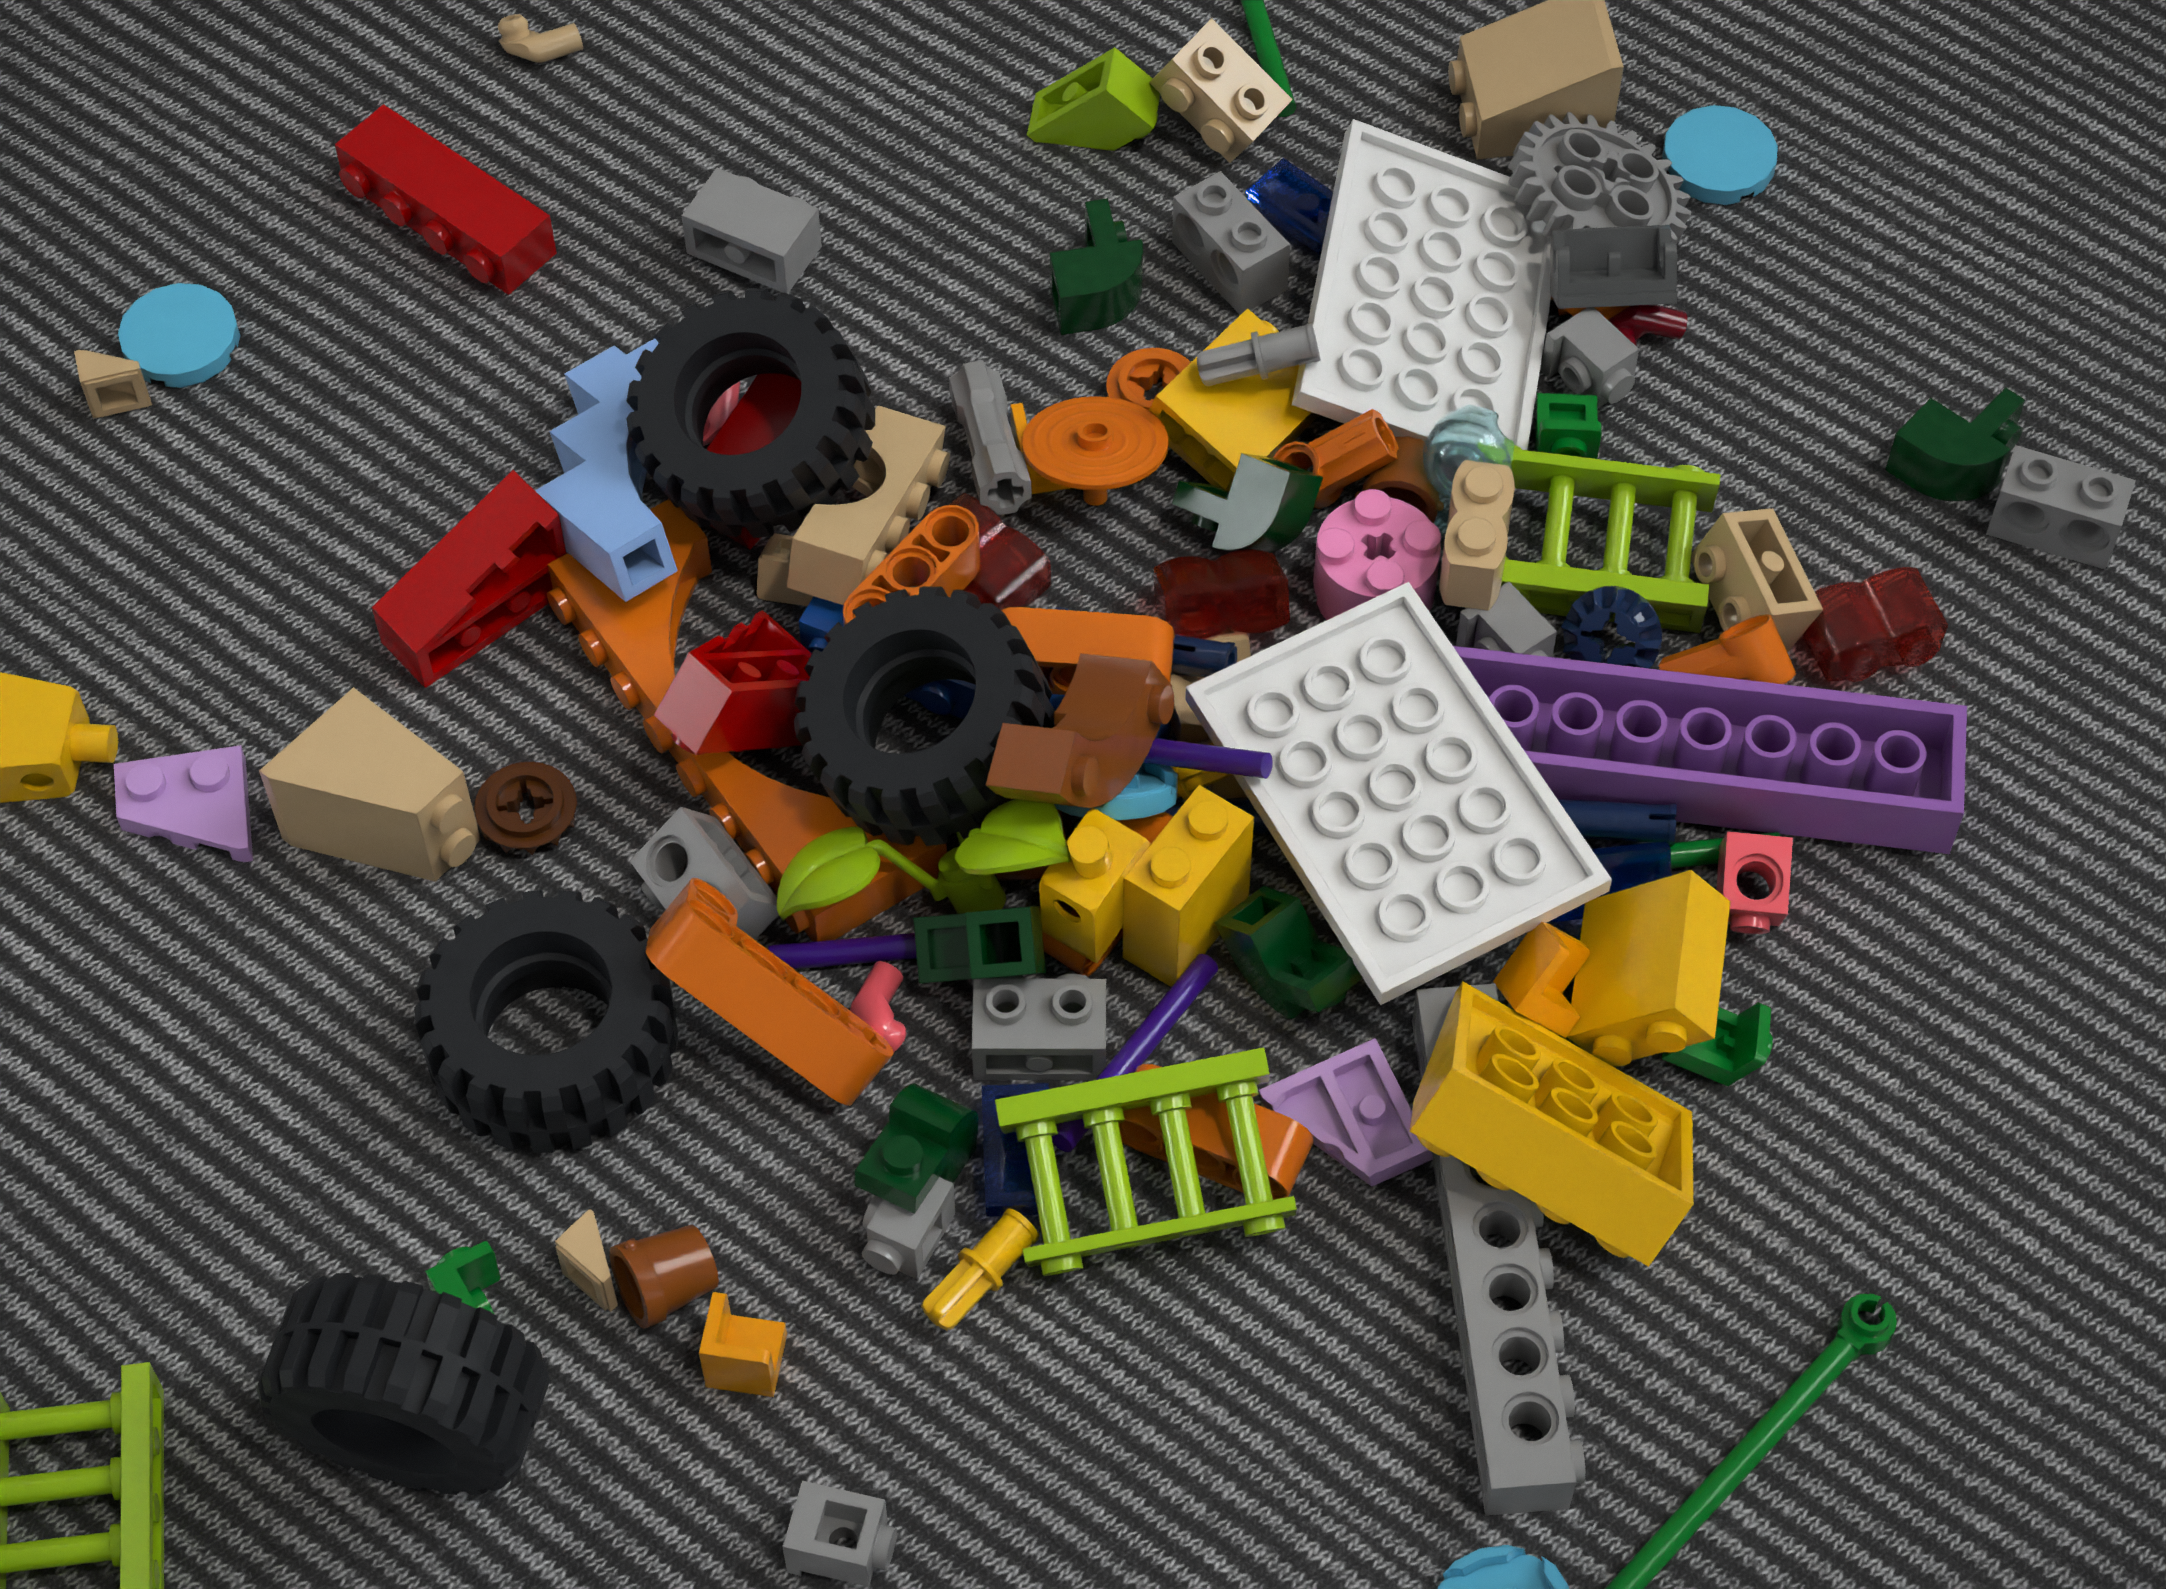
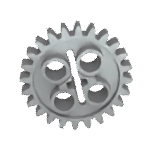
(1594, 178)

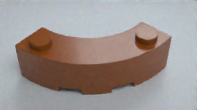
(1096, 737)

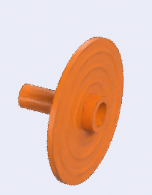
(1095, 444)

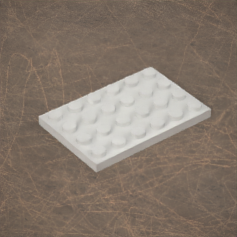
(1425, 291)
(1398, 792)

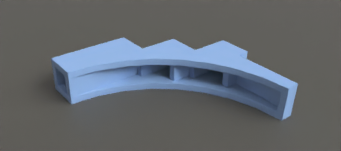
(604, 480)

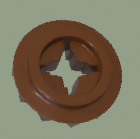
(500, 800)

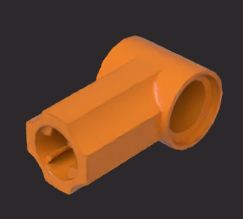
(1344, 454)
(1743, 652)

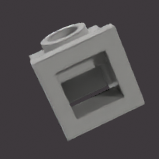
(1591, 357)
(1507, 627)
(906, 1239)
(828, 1514)

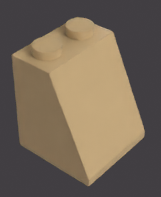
(1534, 66)
(371, 793)

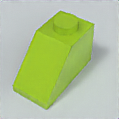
(1096, 105)

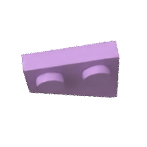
(188, 799)
(1353, 1112)

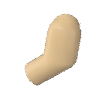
(537, 46)

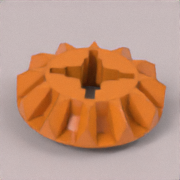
(1141, 370)

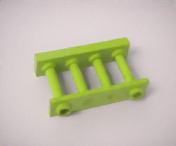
(1554, 585)
(1168, 1095)
(133, 1478)

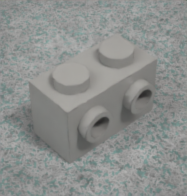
(752, 230)
(1039, 1028)

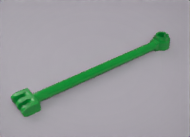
(1851, 1341)

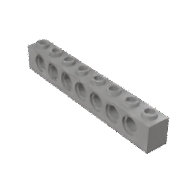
(1512, 1471)

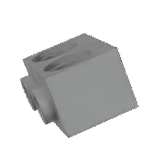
(1230, 243)
(2061, 507)
(711, 858)

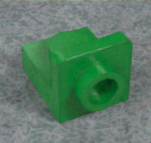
(465, 1274)

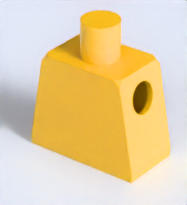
(46, 739)
(1091, 884)

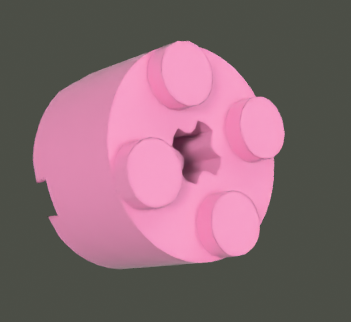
(1373, 549)

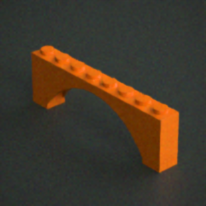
(763, 815)

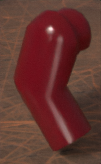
(1652, 319)

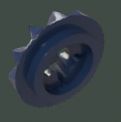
(1634, 621)

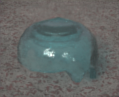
(1464, 435)

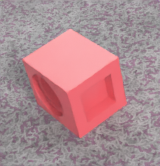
(1766, 856)

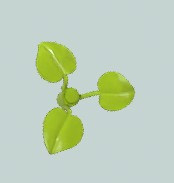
(1009, 840)

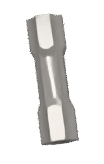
(996, 463)

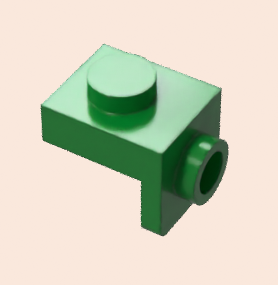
(1567, 425)
(1738, 1049)

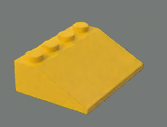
(1556, 1126)

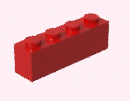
(445, 199)

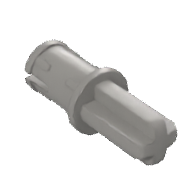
(1258, 355)

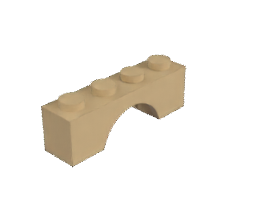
(848, 541)

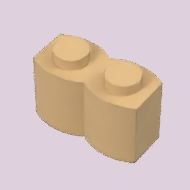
(1476, 535)

